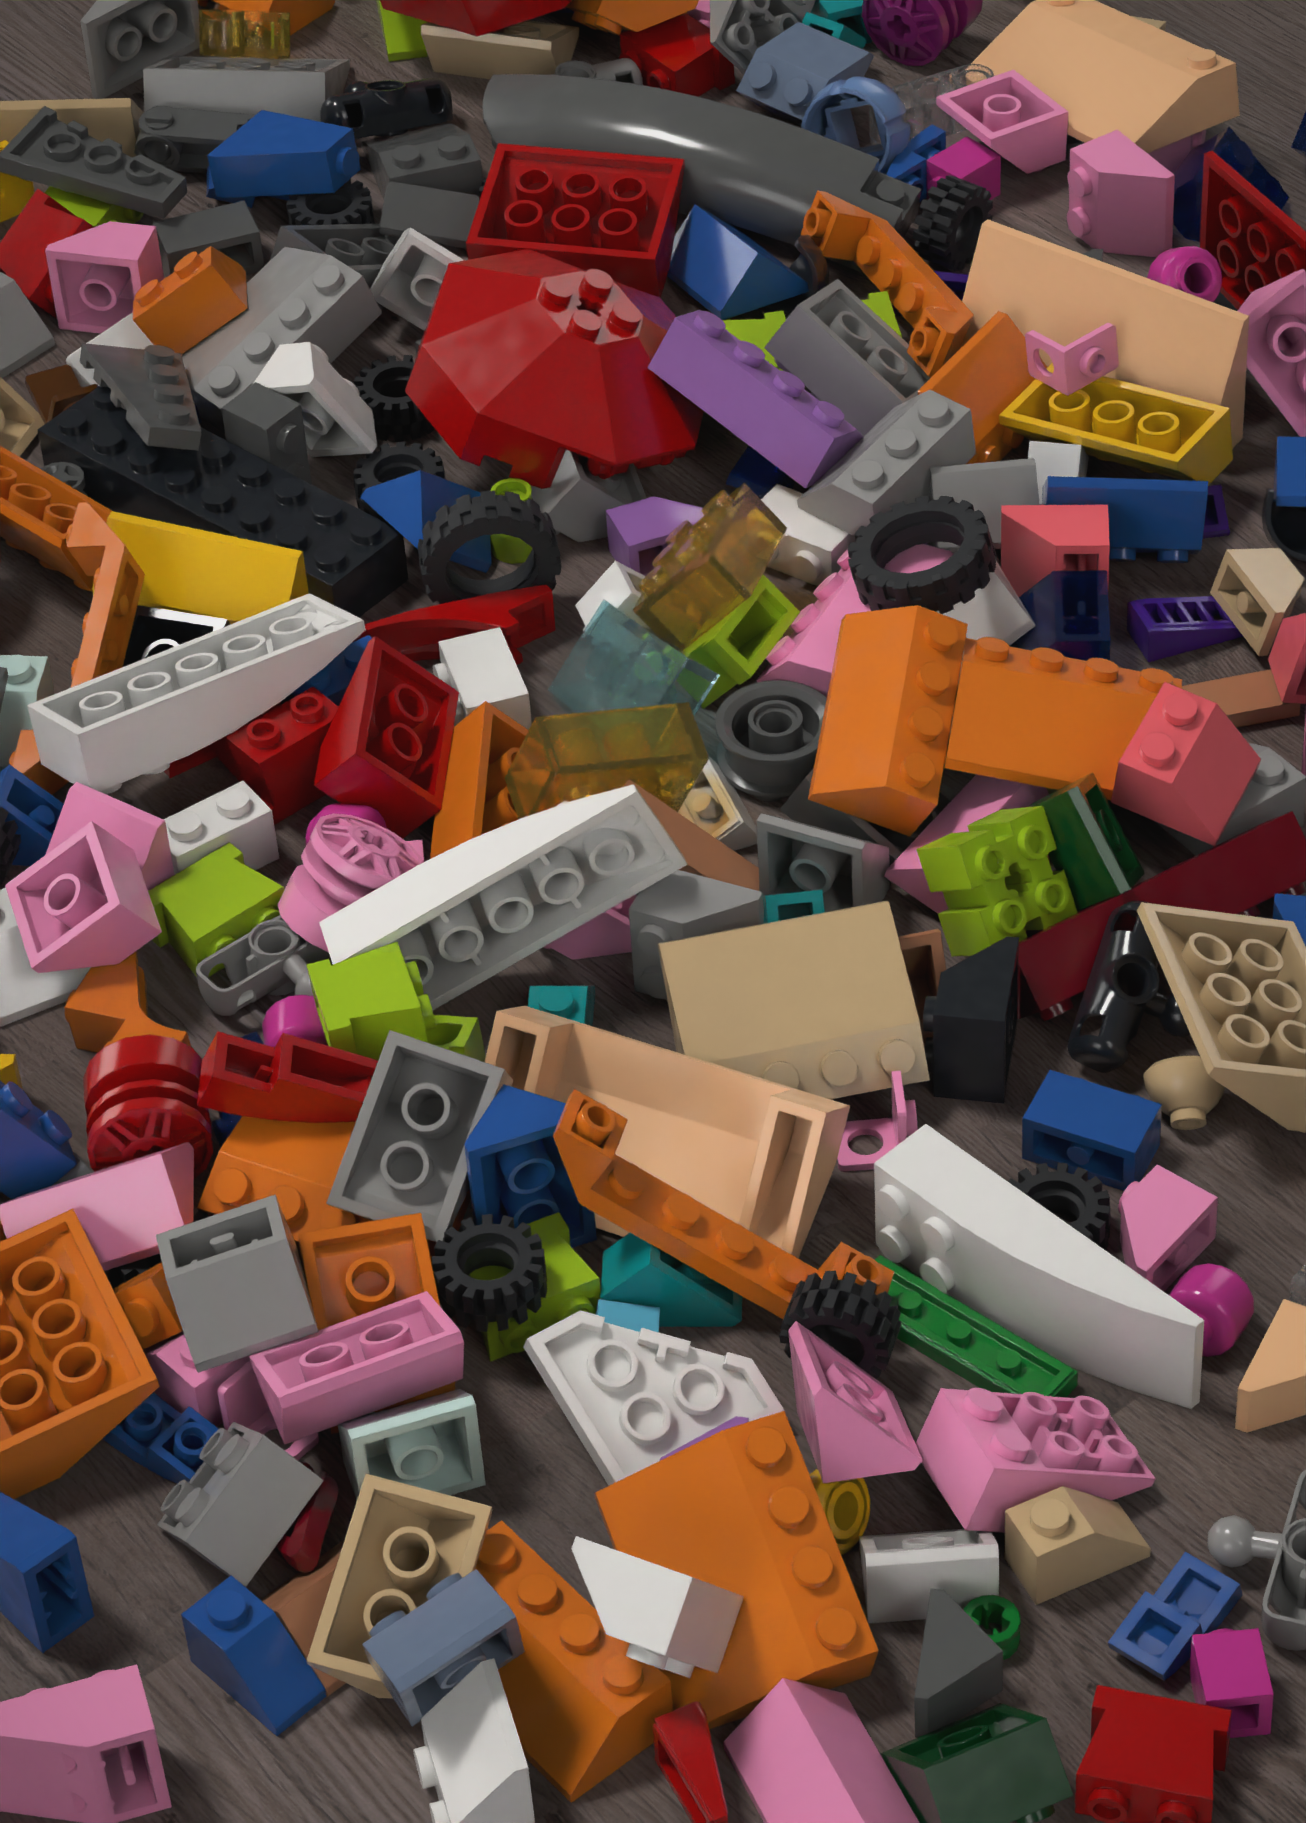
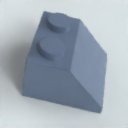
(796, 67)
(442, 1642)

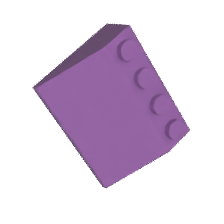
(753, 397)

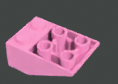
(1009, 1448)
(82, 1751)

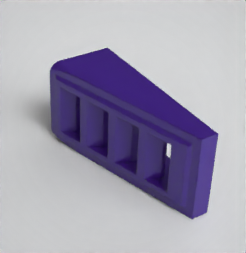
(1171, 626)

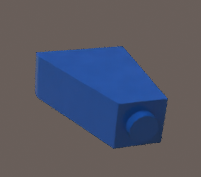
(283, 157)
(40, 1576)

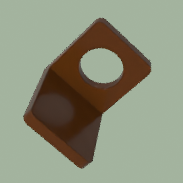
(55, 390)

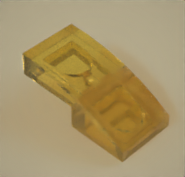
(244, 33)

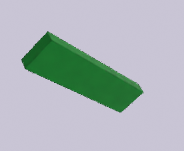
(971, 1342)

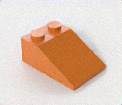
(365, 1269)

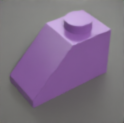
(641, 527)

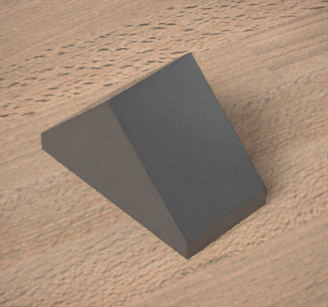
(956, 1666)

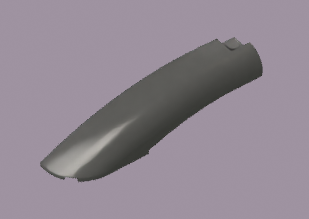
(736, 161)

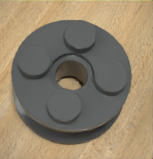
(769, 737)

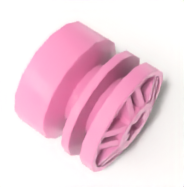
(339, 867)

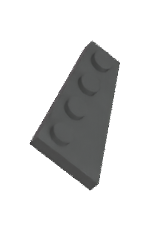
(80, 164)
(152, 390)

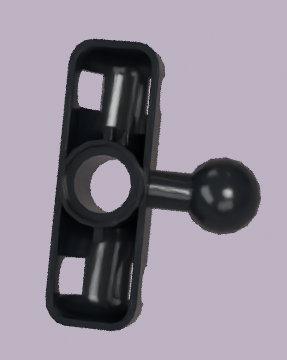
(389, 106)
(1134, 960)

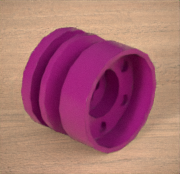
(917, 29)

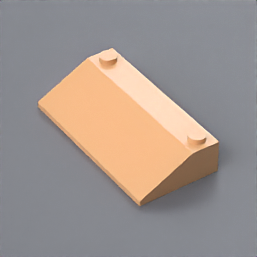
(1116, 72)
(1162, 333)
(703, 1128)

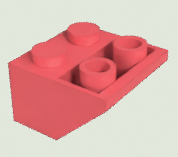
(1052, 539)

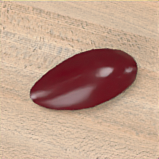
(305, 1536)

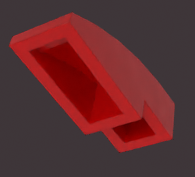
(284, 1082)

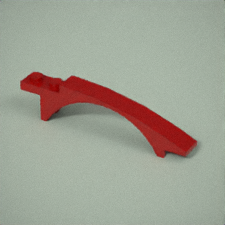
(520, 614)

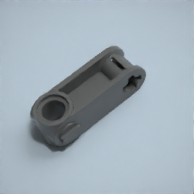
(184, 137)

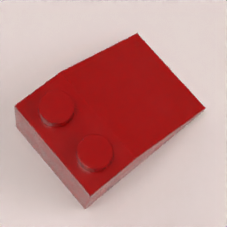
(390, 740)

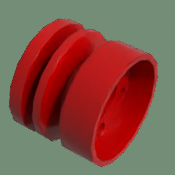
(144, 1101)

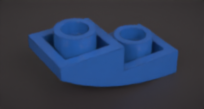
(911, 163)
(163, 1438)

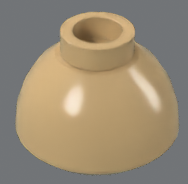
(1183, 1090)

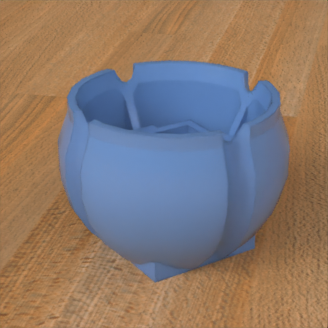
(832, 118)

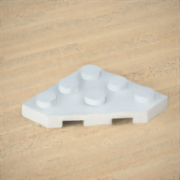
(642, 1390)

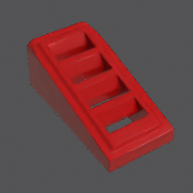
(689, 1763)

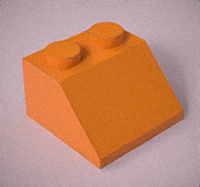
(192, 300)

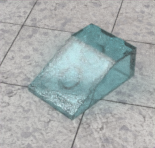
(628, 666)

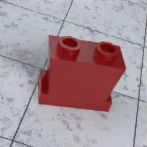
(678, 56)
(25, 243)
(282, 751)
(1151, 1758)

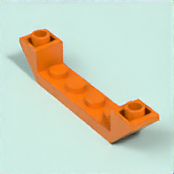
(895, 267)
(104, 627)
(681, 1225)

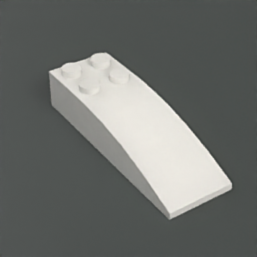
(186, 695)
(509, 891)
(1031, 1270)

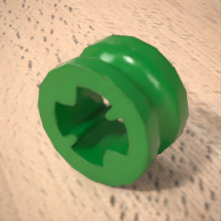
(1001, 1611)

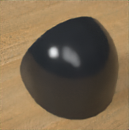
(809, 266)
(1284, 527)

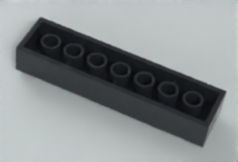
(230, 492)

